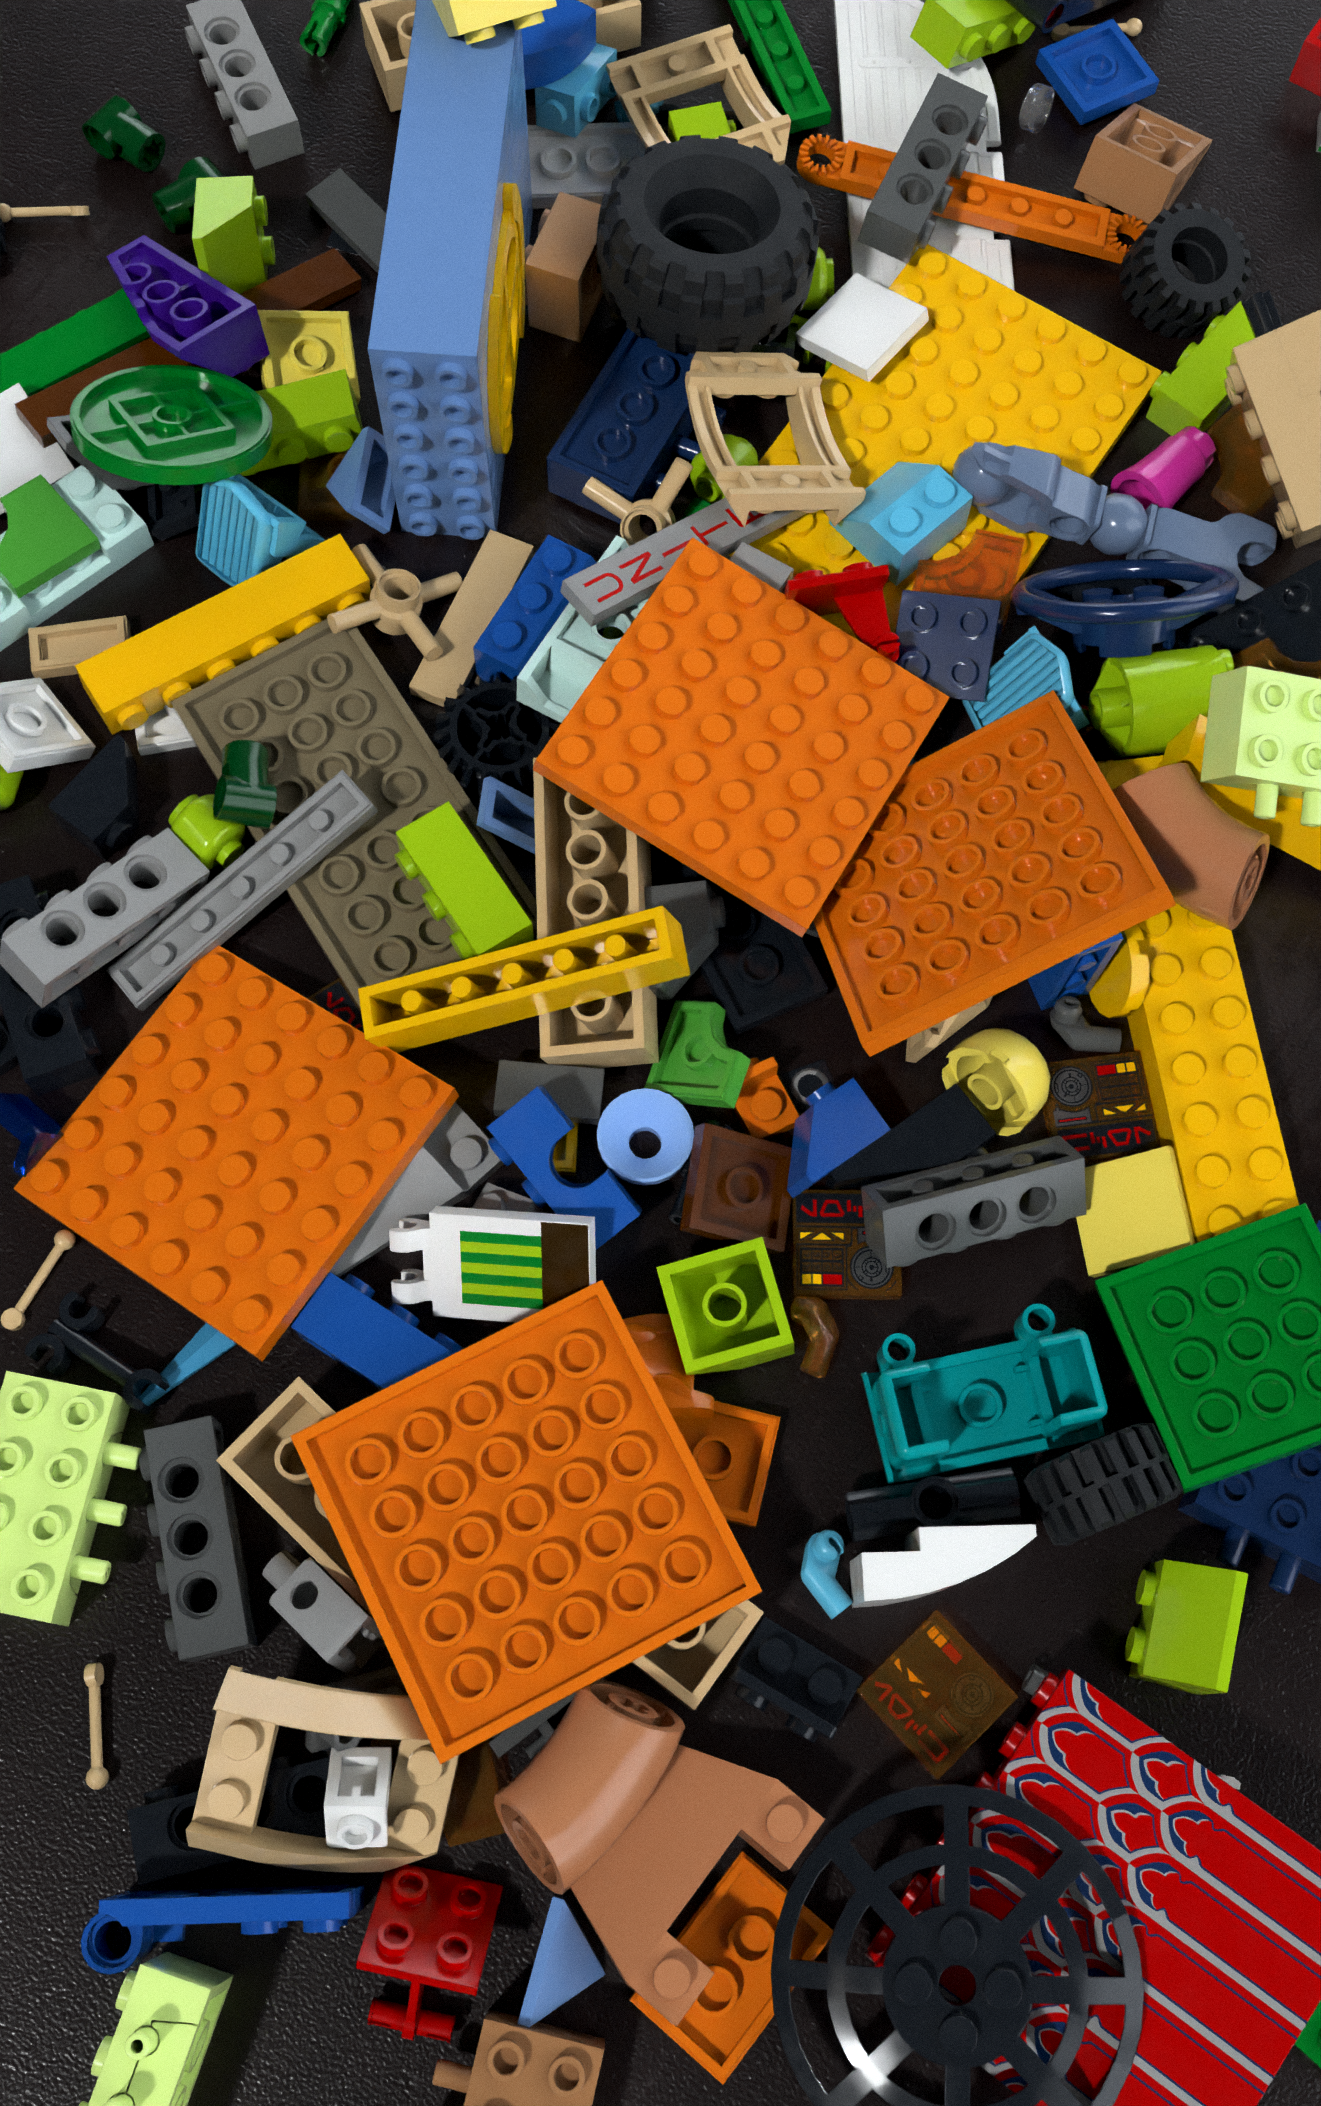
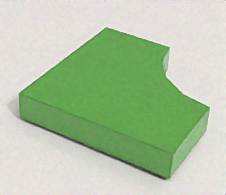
(41, 537)
(695, 1060)

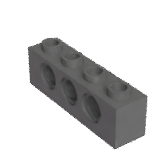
(922, 169)
(974, 1201)
(230, 1622)

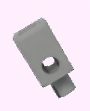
(323, 1613)

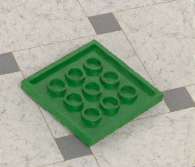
(1227, 1345)

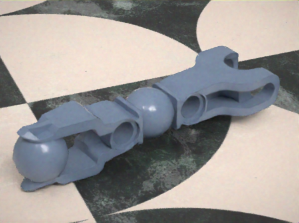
(1037, 493)

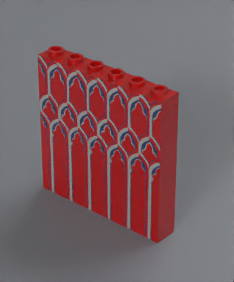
(1209, 1884)

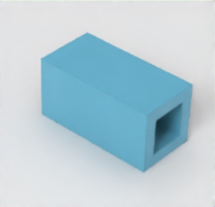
(579, 96)

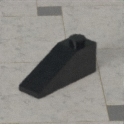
(933, 1136)

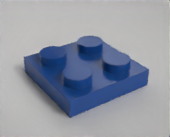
(1097, 71)

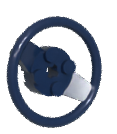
(1131, 622)

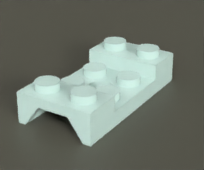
(121, 540)
(570, 656)

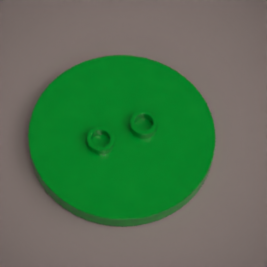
(171, 425)

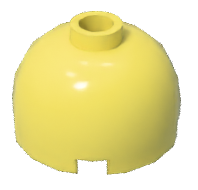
(1000, 1077)

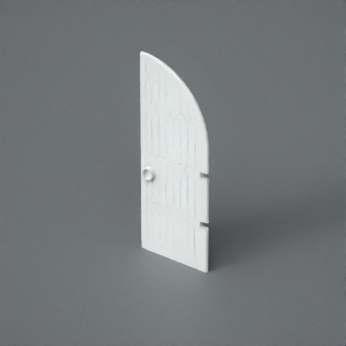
(881, 91)

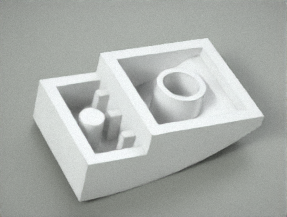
(933, 1561)

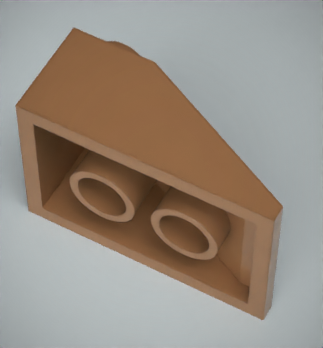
(1140, 163)

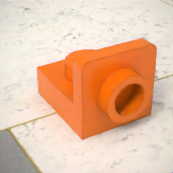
(763, 1102)

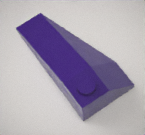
(189, 309)

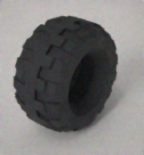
(717, 202)

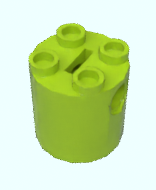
(1153, 697)

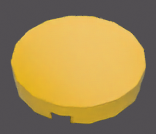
(1124, 979)

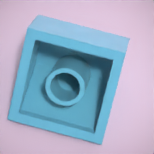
(907, 517)

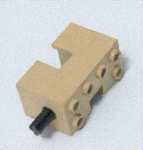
(1280, 394)

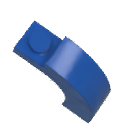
(559, 43)

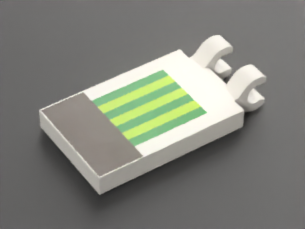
(494, 1261)

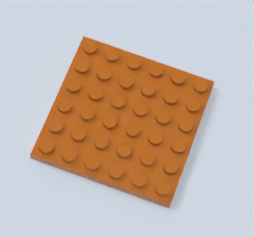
(742, 736)
(983, 876)
(237, 1148)
(523, 1519)

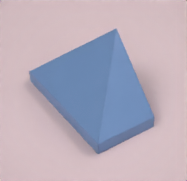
(365, 482)
(507, 813)
(562, 1964)

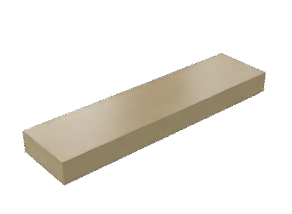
(475, 604)

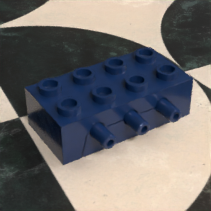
(627, 426)
(1269, 1511)

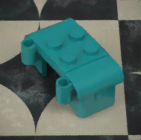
(985, 1400)

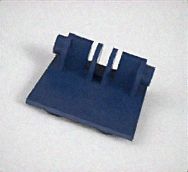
(949, 641)

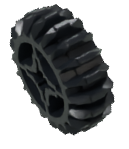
(490, 713)

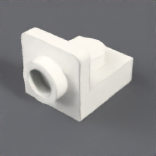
(358, 1797)

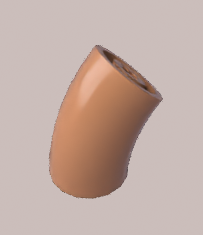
(1196, 845)
(588, 1781)

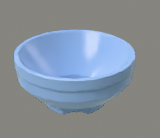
(651, 1112)

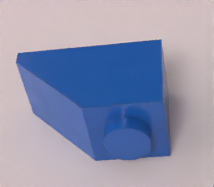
(831, 1133)

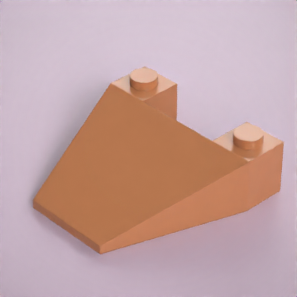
(666, 1857)

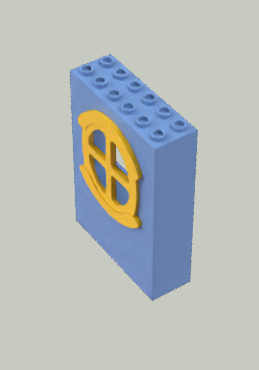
(453, 278)

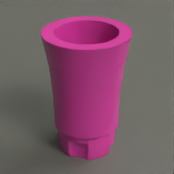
(1167, 470)

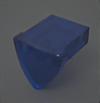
(31, 1126)

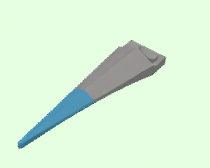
(440, 1174)

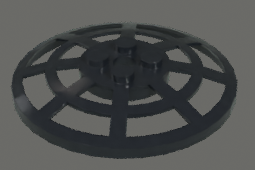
(950, 1935)

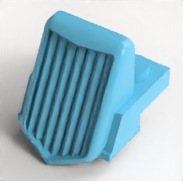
(246, 530)
(1024, 674)

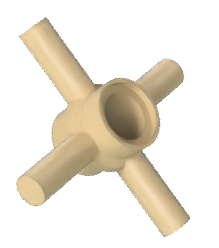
(656, 508)
(396, 603)

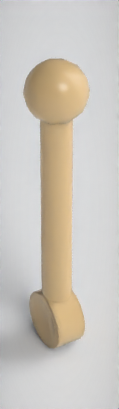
(1062, 31)
(7, 213)
(14, 1318)
(97, 1776)

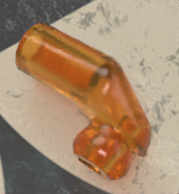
(821, 1330)

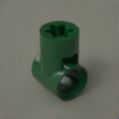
(120, 131)
(177, 199)
(243, 789)

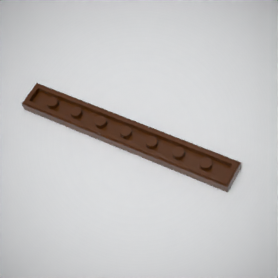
(302, 288)

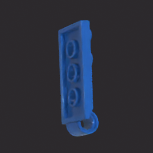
(260, 1910)

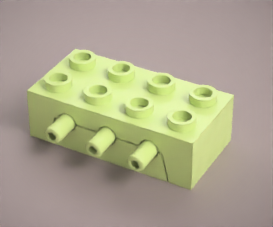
(1266, 738)
(53, 1487)
(161, 2033)

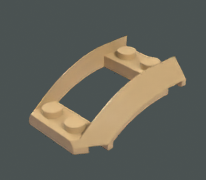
(690, 66)
(823, 474)
(241, 1755)

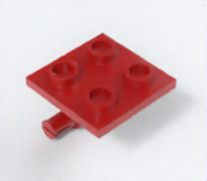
(854, 594)
(431, 1933)

